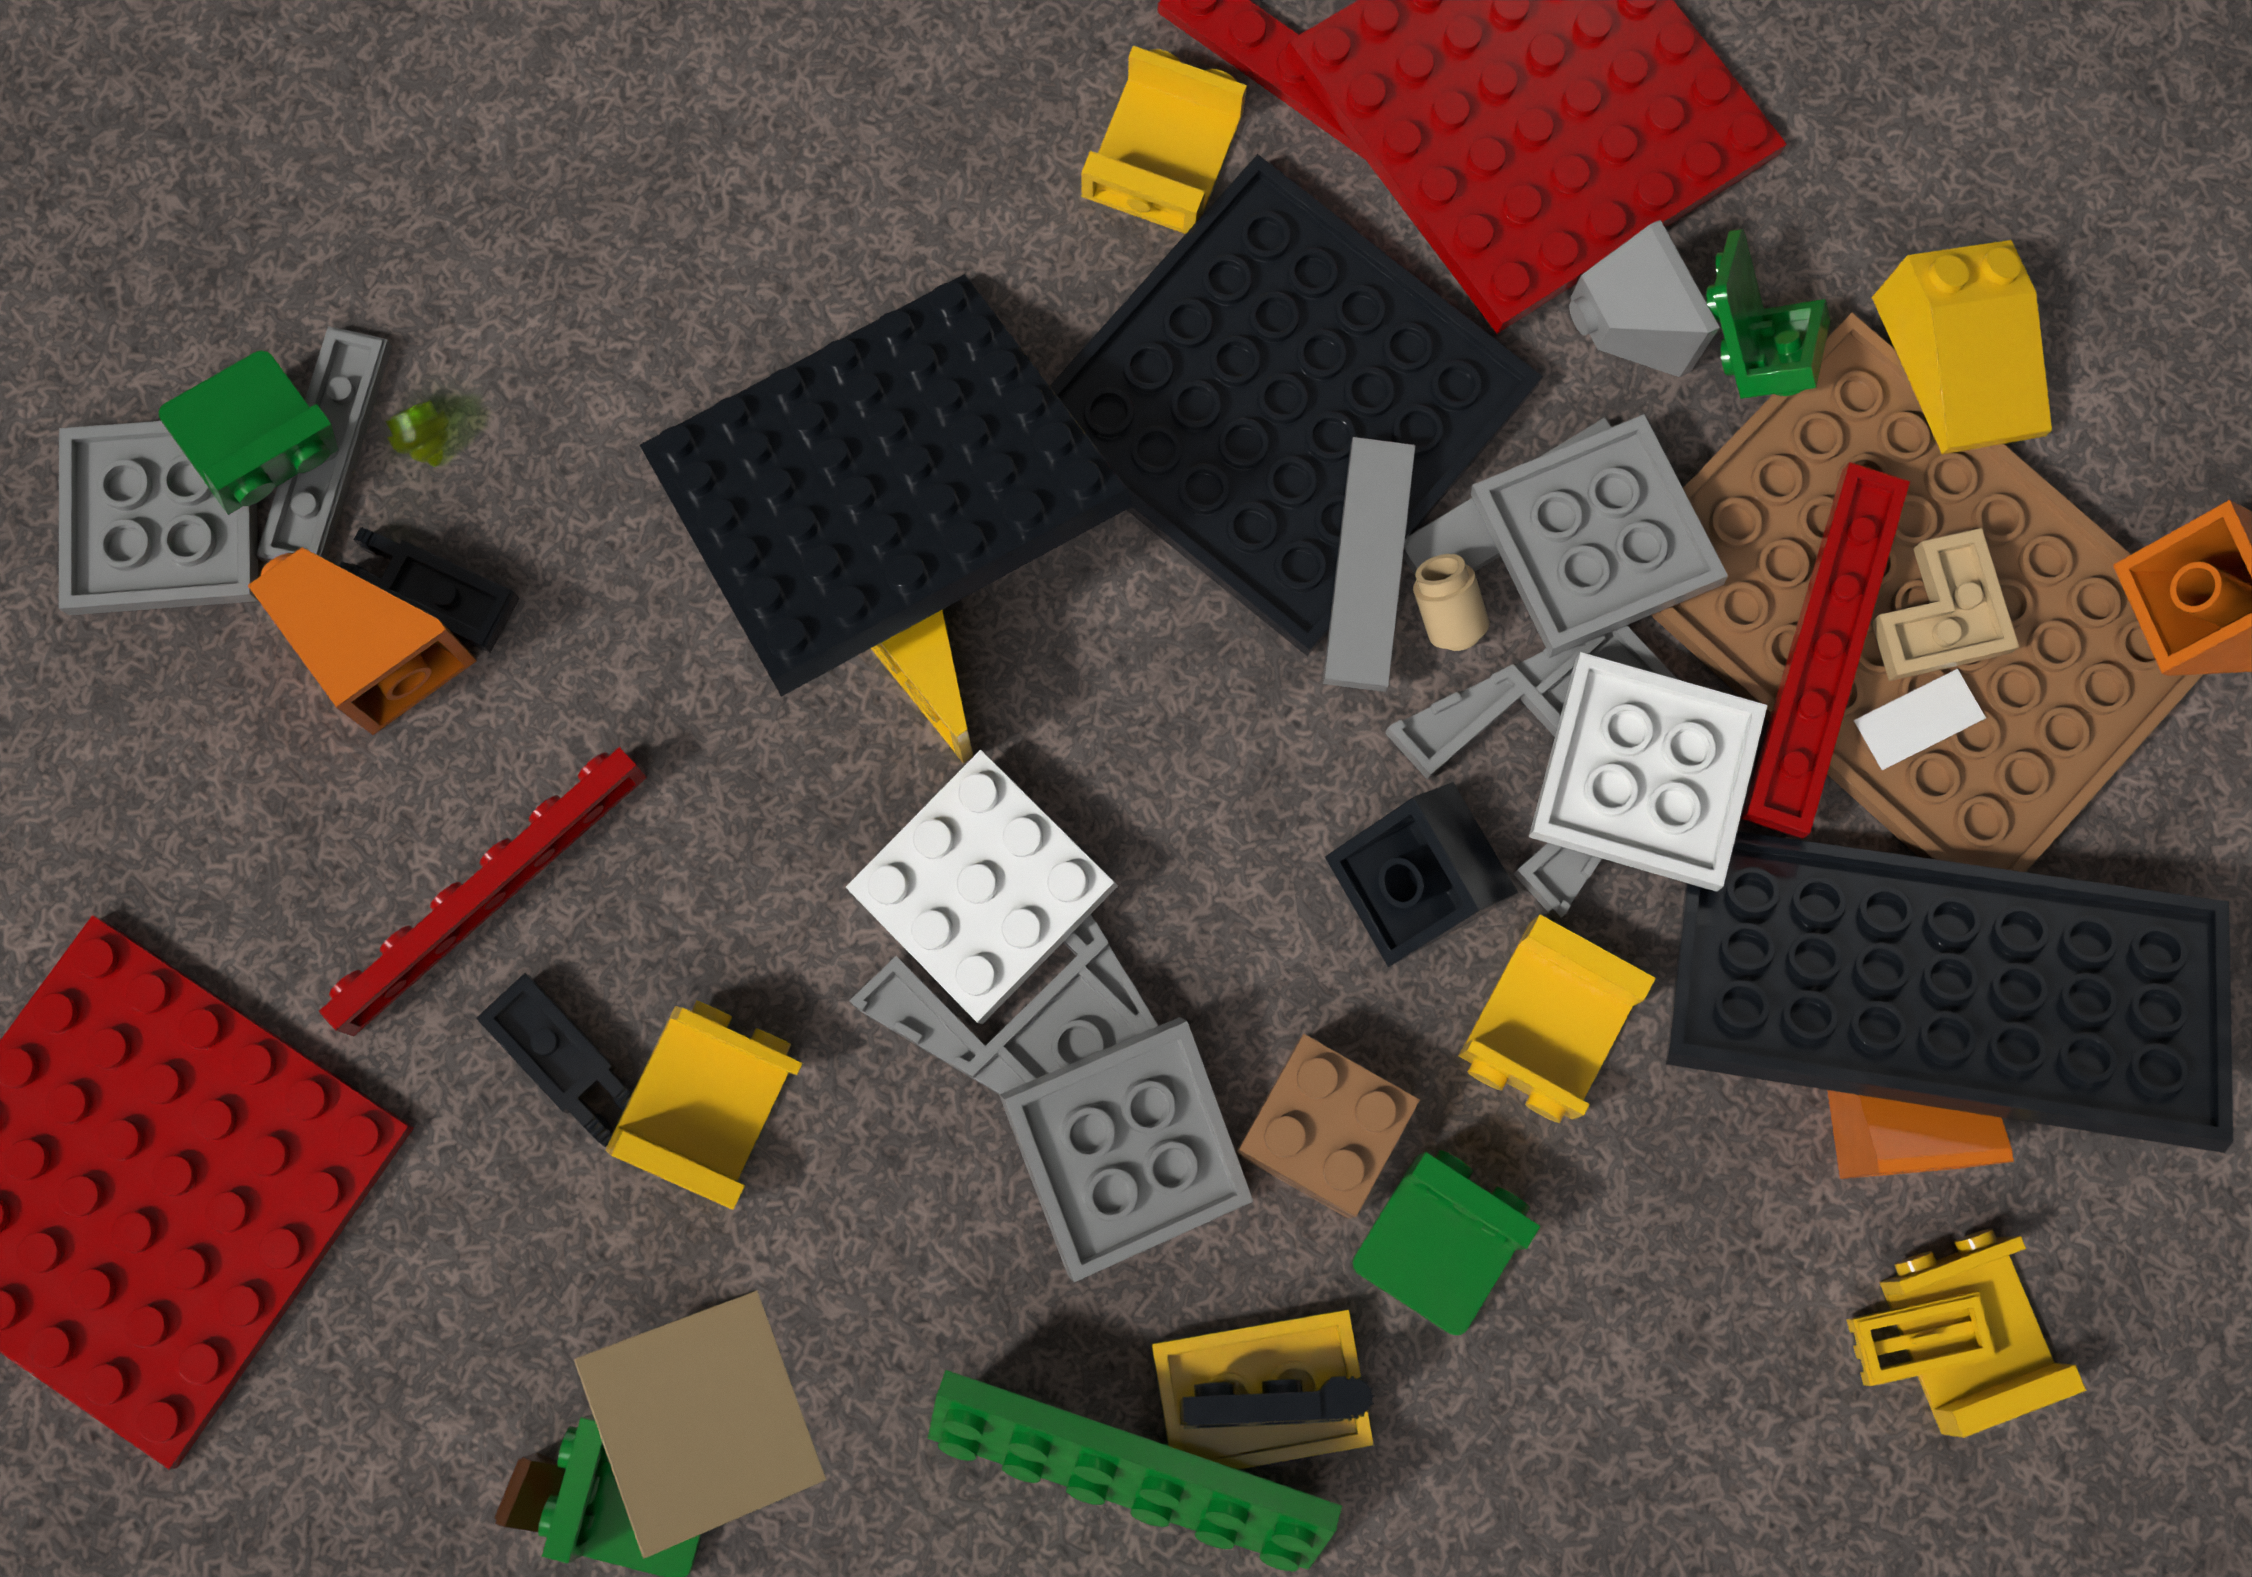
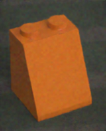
(2196, 593)
(358, 640)
(1903, 1137)

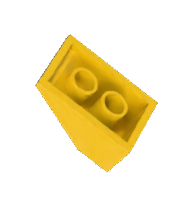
(1969, 344)
(926, 671)

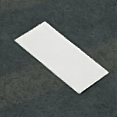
(1919, 719)

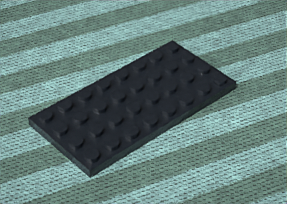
(1961, 990)

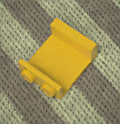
(1165, 140)
(1553, 1019)
(702, 1103)
(1993, 1390)

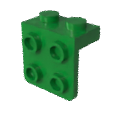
(1765, 348)
(248, 430)
(1443, 1241)
(591, 1514)

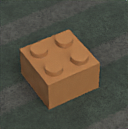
(1327, 1127)

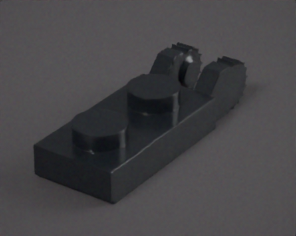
(460, 599)
(554, 1052)
(1279, 1404)

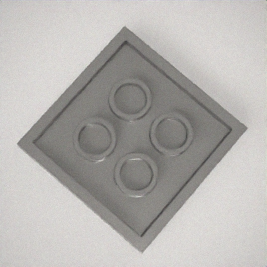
(145, 526)
(1598, 535)
(1126, 1148)

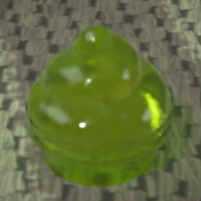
(419, 433)

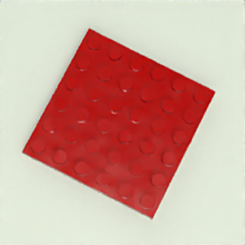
(1534, 128)
(163, 1187)

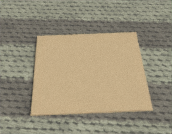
(699, 1422)

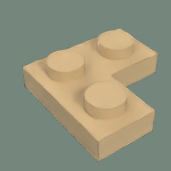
(1964, 615)

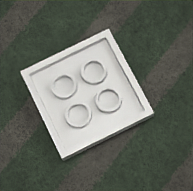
(1648, 771)
(981, 887)

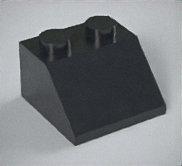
(1420, 873)

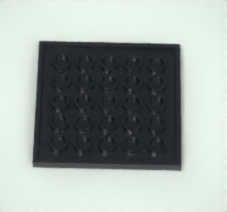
(1251, 370)
(881, 481)

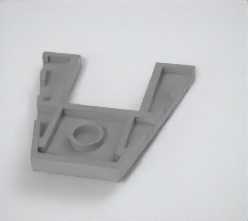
(1541, 684)
(1073, 1017)

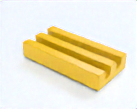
(1868, 1350)

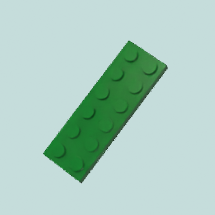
(1131, 1471)

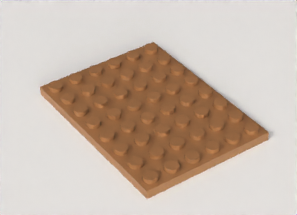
(2054, 709)

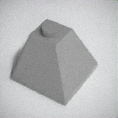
(1645, 305)

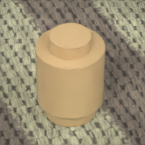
(1450, 602)

